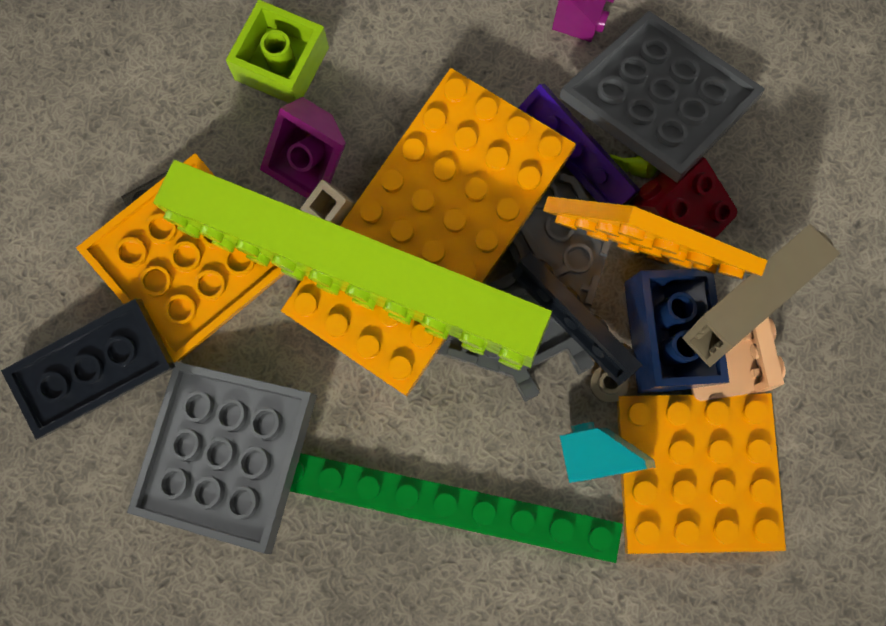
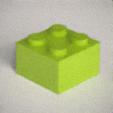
(278, 52)

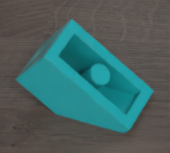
(600, 453)

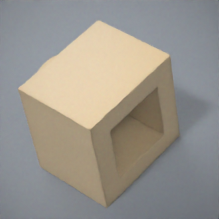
(328, 203)

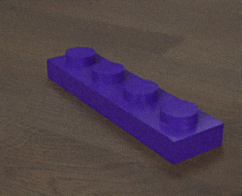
(588, 161)

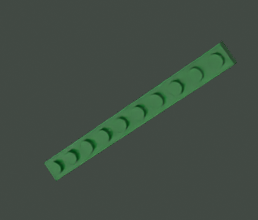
(457, 507)

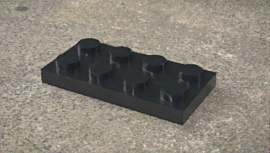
(88, 368)

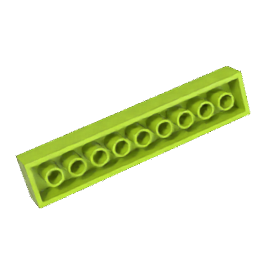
(354, 264)

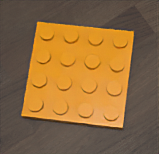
(653, 235)
(180, 278)
(711, 476)

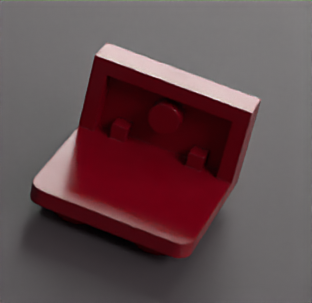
(693, 202)

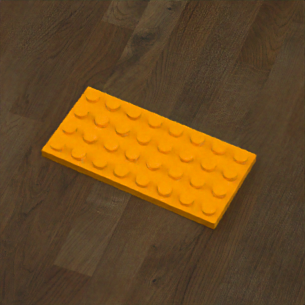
(446, 195)

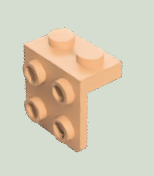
(751, 366)

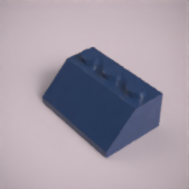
(660, 312)

